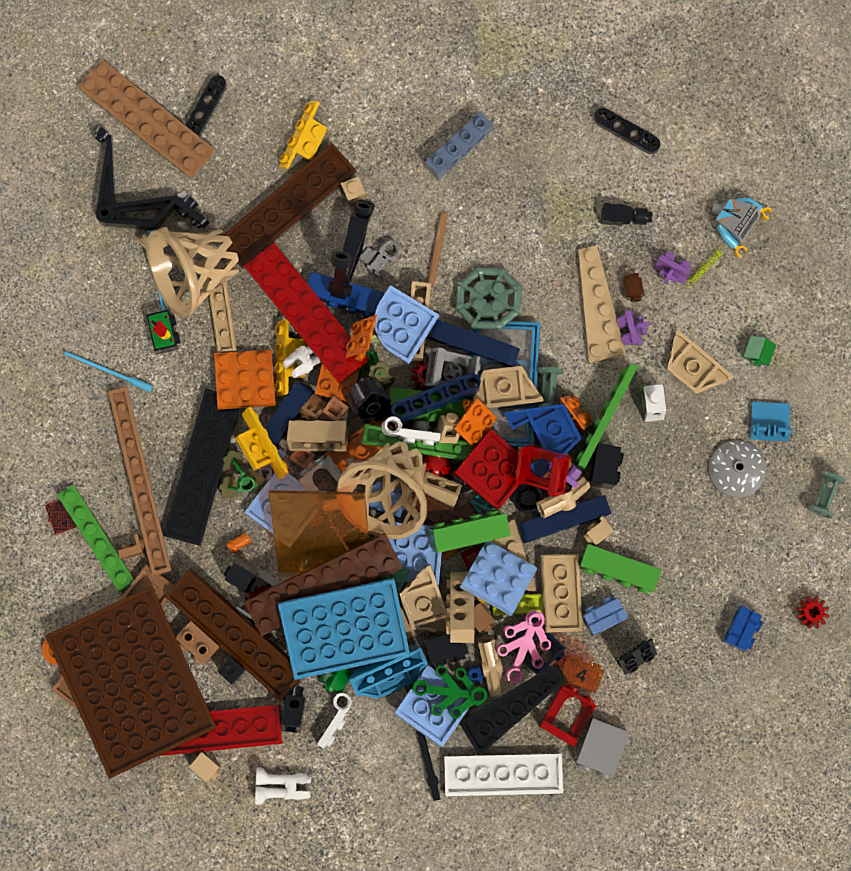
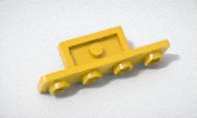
(305, 138)
(284, 347)
(258, 446)

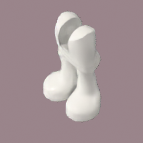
(287, 793)

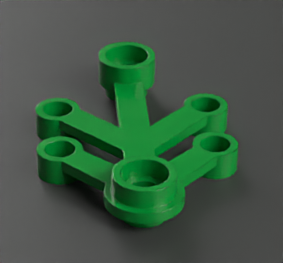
(452, 692)

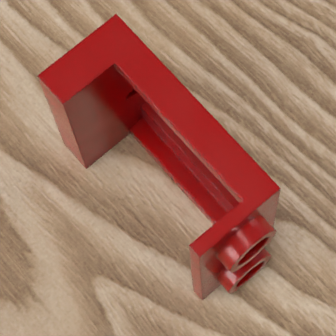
(560, 462)
(587, 708)

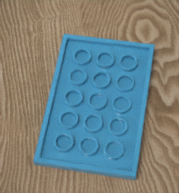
(344, 628)

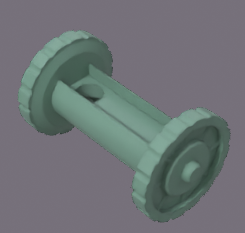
(549, 387)
(826, 494)

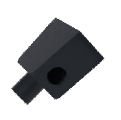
(293, 718)

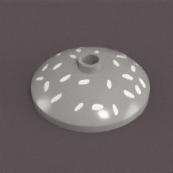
(730, 479)

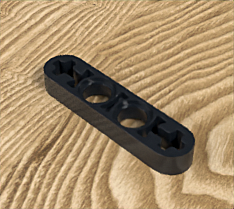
(201, 107)
(625, 133)

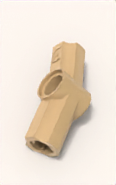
(565, 501)
(491, 666)

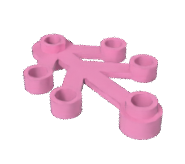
(525, 643)

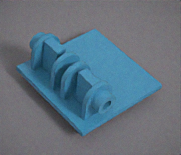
(770, 421)

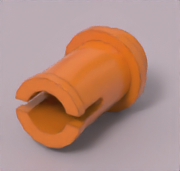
(238, 543)

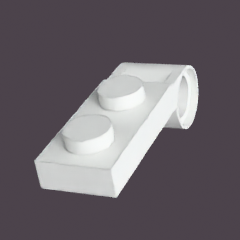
(408, 435)
(337, 723)

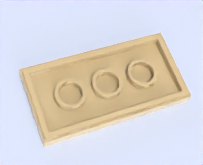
(561, 593)

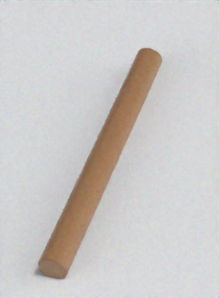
(437, 249)

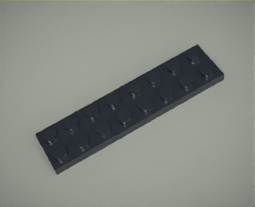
(201, 471)

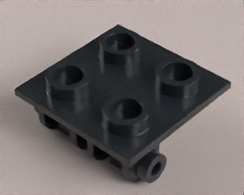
(643, 653)

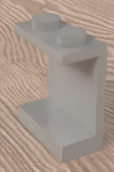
(602, 748)

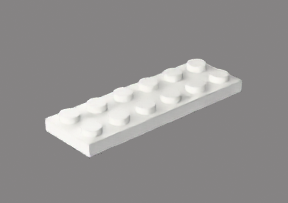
(503, 774)

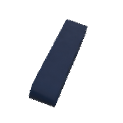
(474, 343)
(440, 390)
(287, 411)
(563, 520)

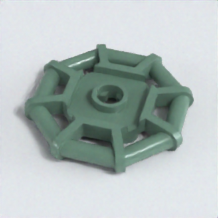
(480, 305)

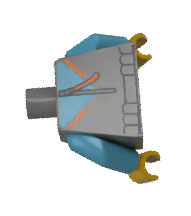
(737, 220)

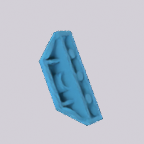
(388, 676)

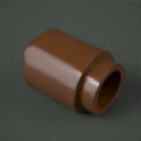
(633, 287)

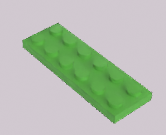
(608, 411)

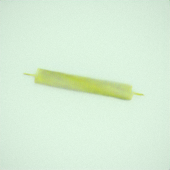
(715, 255)

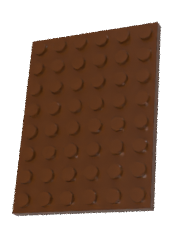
(130, 682)

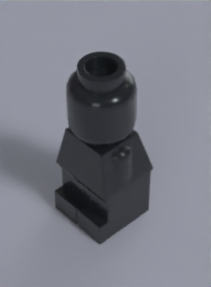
(623, 215)

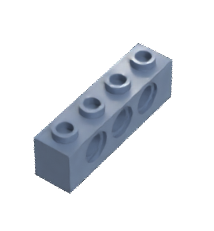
(459, 145)

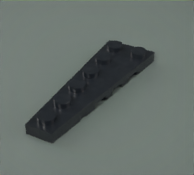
(502, 714)

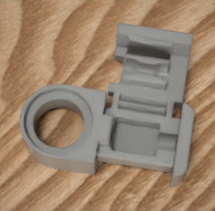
(375, 260)

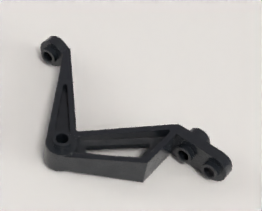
(108, 206)
(347, 261)

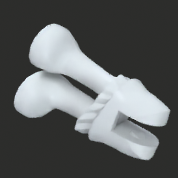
(302, 358)

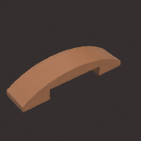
(333, 411)

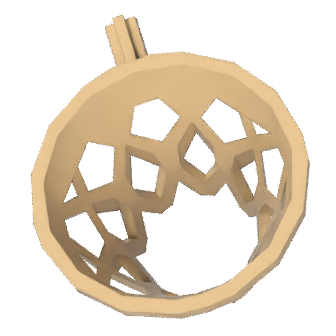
(212, 271)
(411, 475)

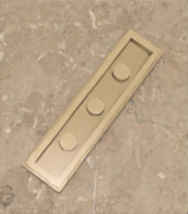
(222, 319)

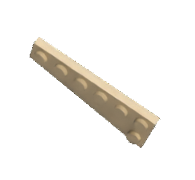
(601, 324)

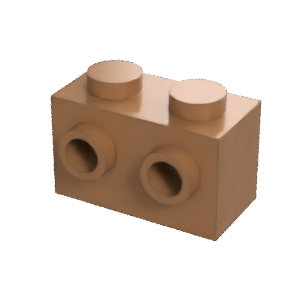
(198, 643)

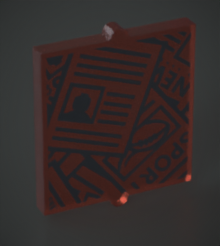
(59, 517)

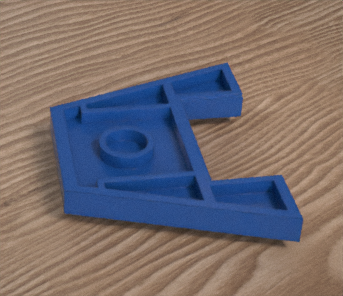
(553, 428)

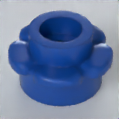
(478, 671)

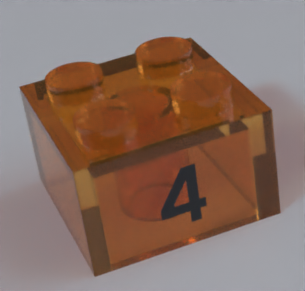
(582, 674)

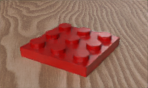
(490, 469)

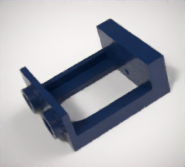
(556, 648)

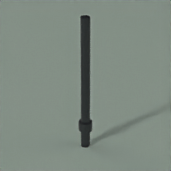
(432, 780)

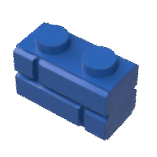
(743, 628)

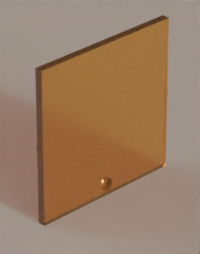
(316, 526)

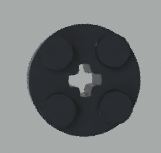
(369, 400)

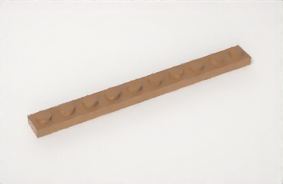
(139, 481)

